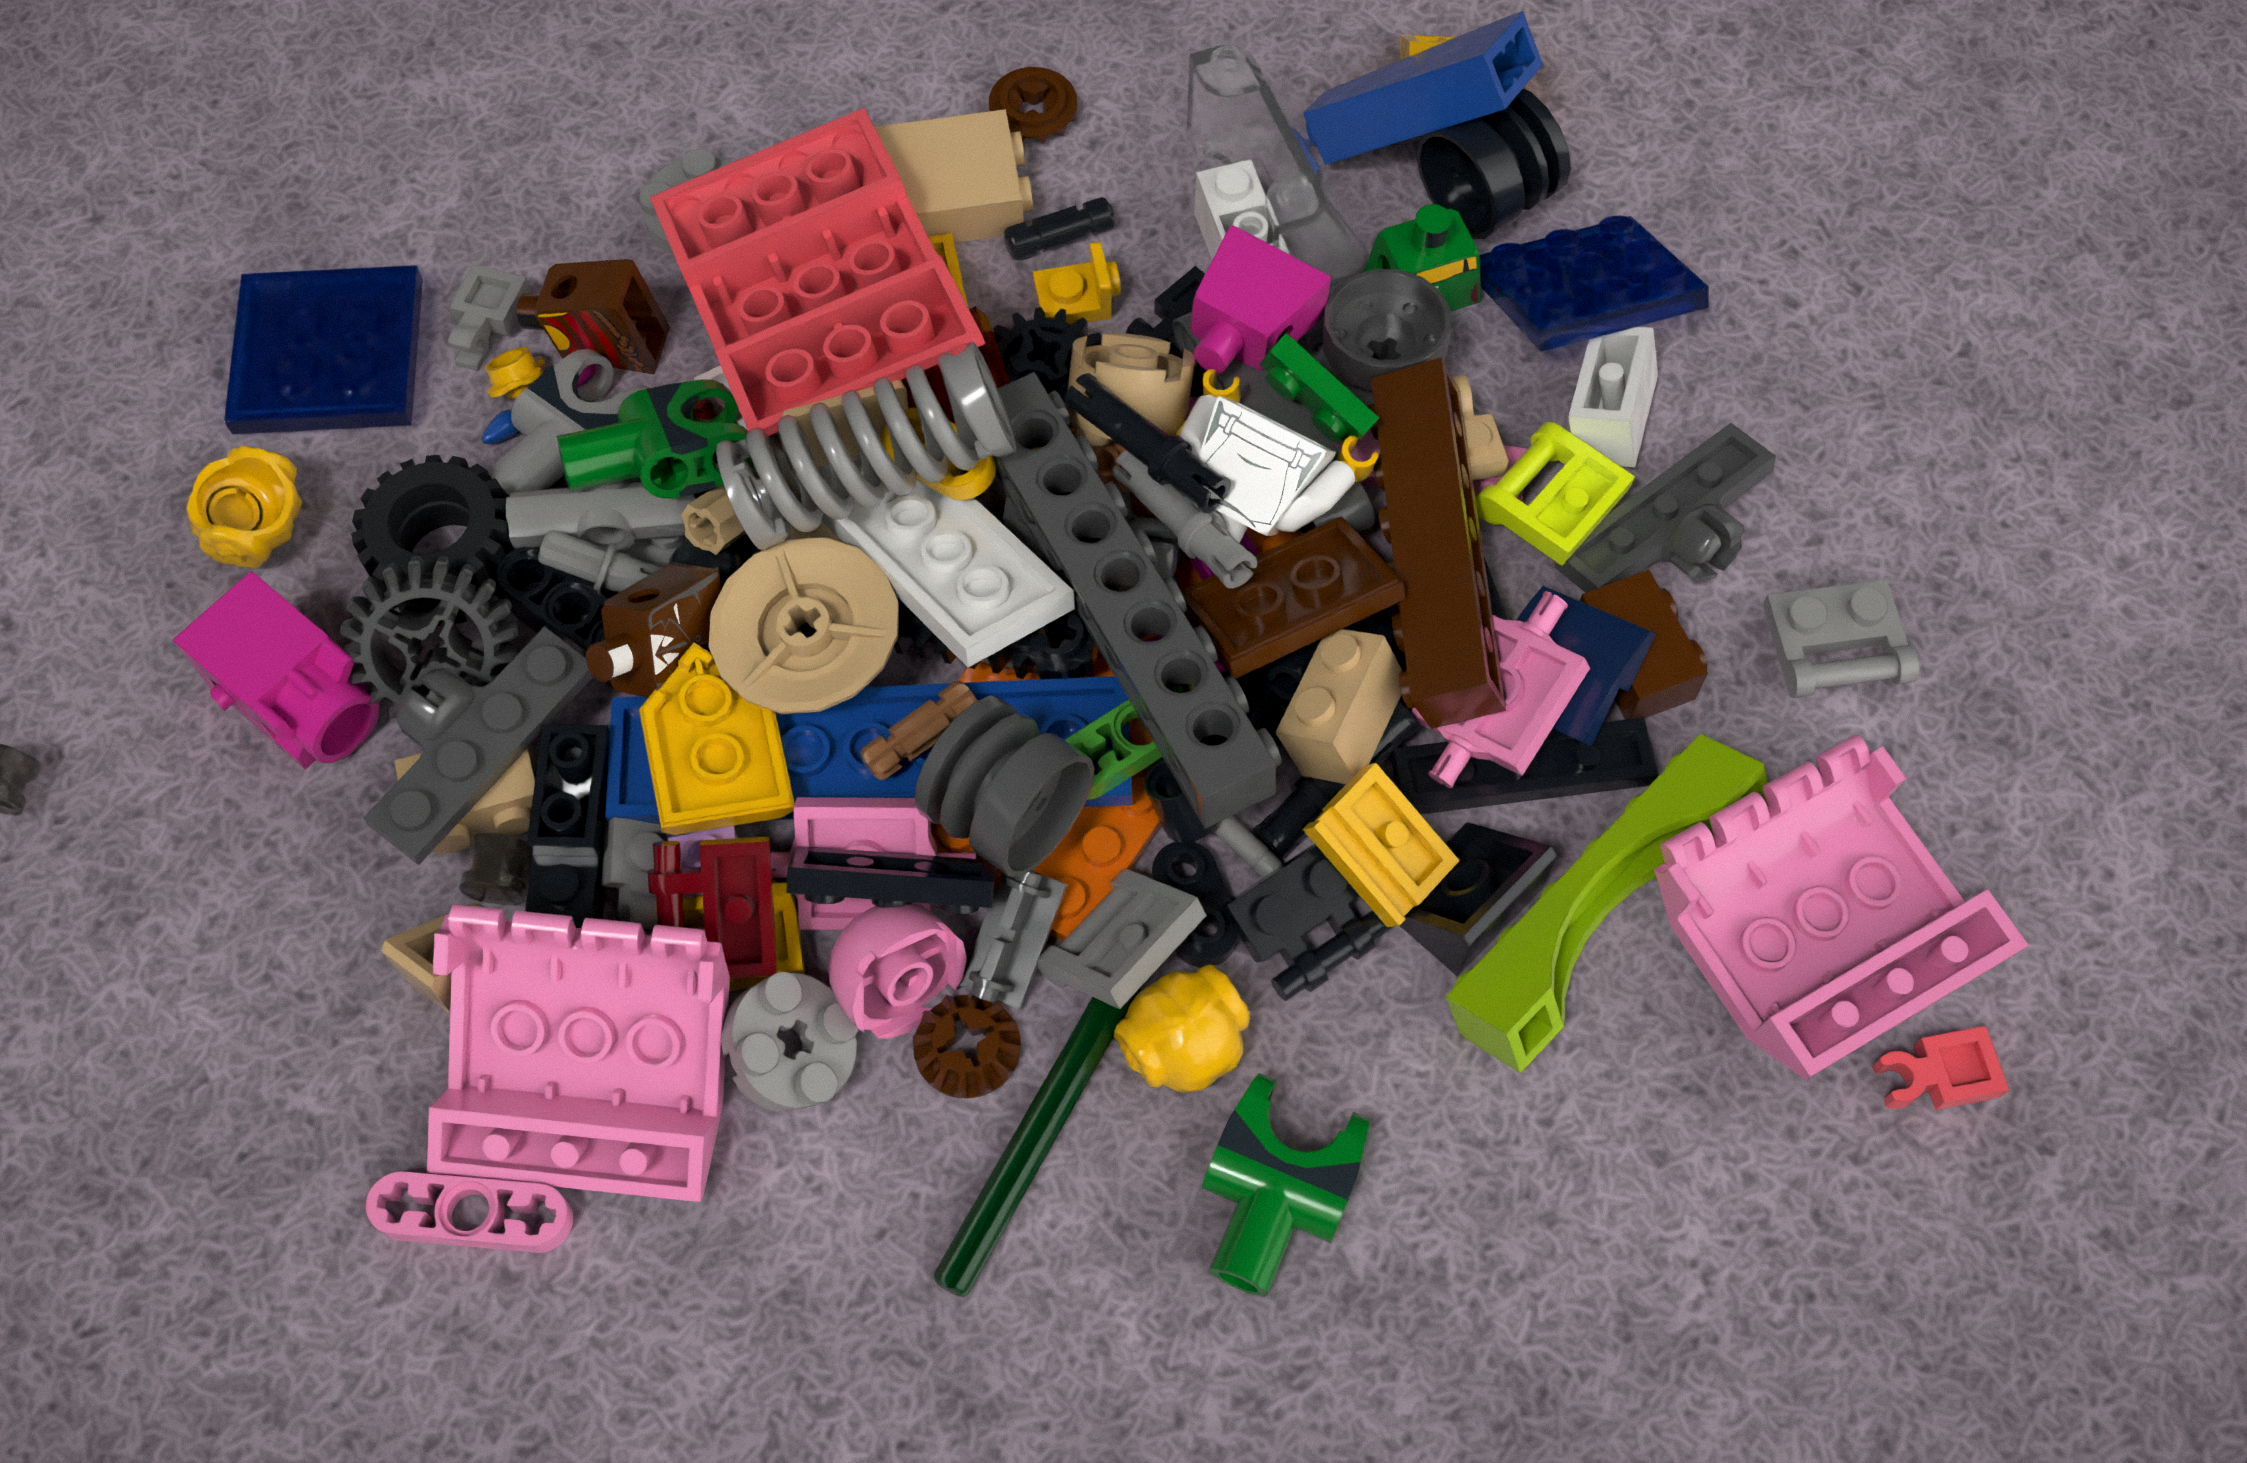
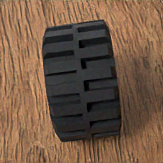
(423, 500)

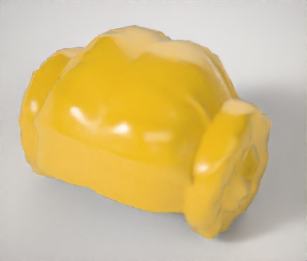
(244, 506)
(1184, 1030)

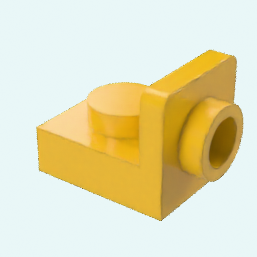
(1079, 288)

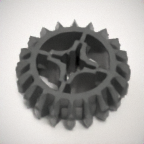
(410, 628)

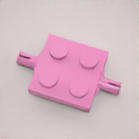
(1536, 688)
(859, 825)

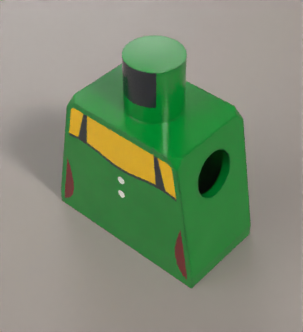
(1434, 248)

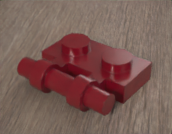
(736, 898)

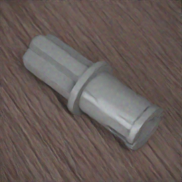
(591, 562)

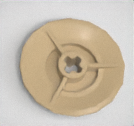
(778, 591)

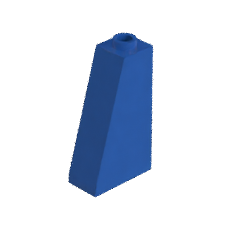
(1426, 91)

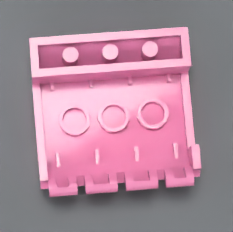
(1825, 910)
(580, 1053)

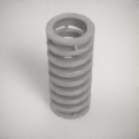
(769, 506)

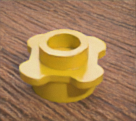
(513, 372)

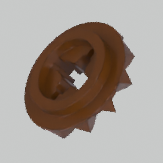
(1035, 86)
(952, 1071)

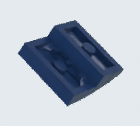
(1611, 650)

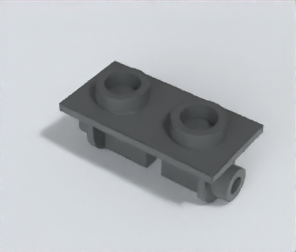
(1013, 937)

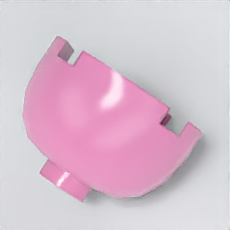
(892, 965)

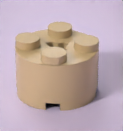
(1139, 374)

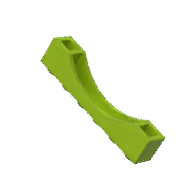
(1518, 990)

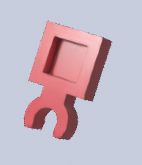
(1950, 1066)

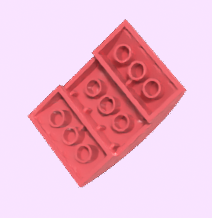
(812, 270)

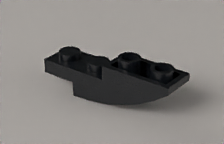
(569, 822)

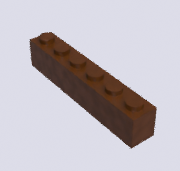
(1435, 547)

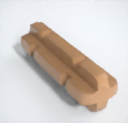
(916, 731)

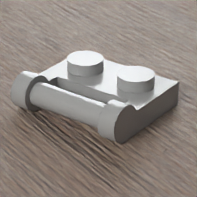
(1836, 621)
(1123, 939)

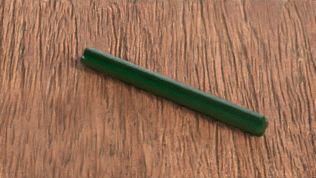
(1028, 1147)

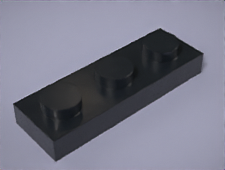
(891, 879)

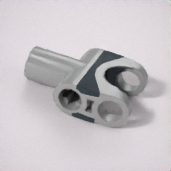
(555, 408)

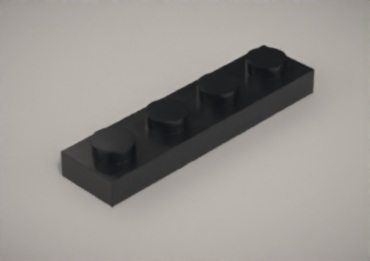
(1560, 768)

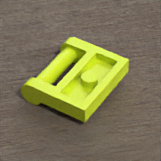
(1570, 502)

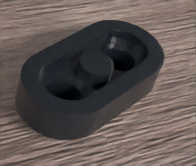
(1211, 893)

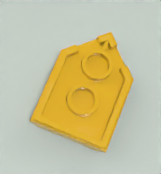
(712, 752)

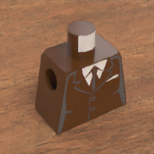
(654, 627)

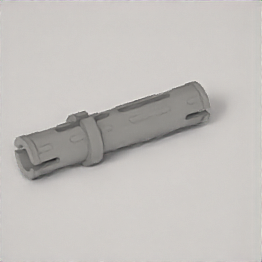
(1197, 532)

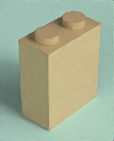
(961, 173)

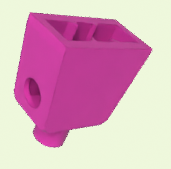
(1252, 301)

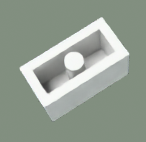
(1615, 393)

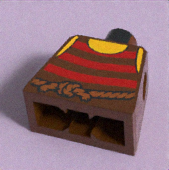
(599, 309)

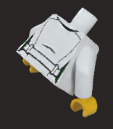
(1274, 472)

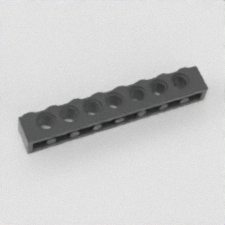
(1213, 778)

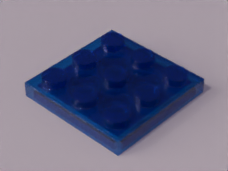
(1589, 282)
(324, 350)

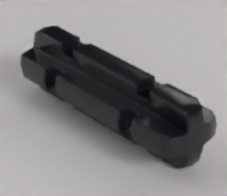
(1059, 228)

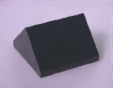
(1480, 894)

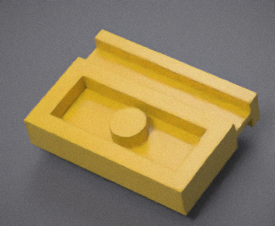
(1381, 845)

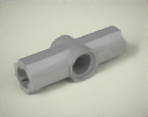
(595, 514)

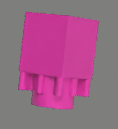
(279, 673)

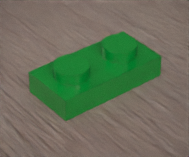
(1300, 376)

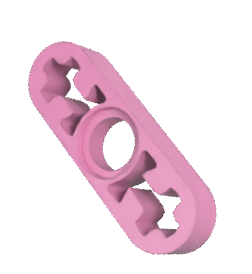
(422, 1189)

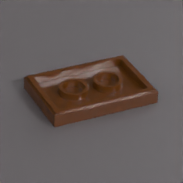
(1293, 597)

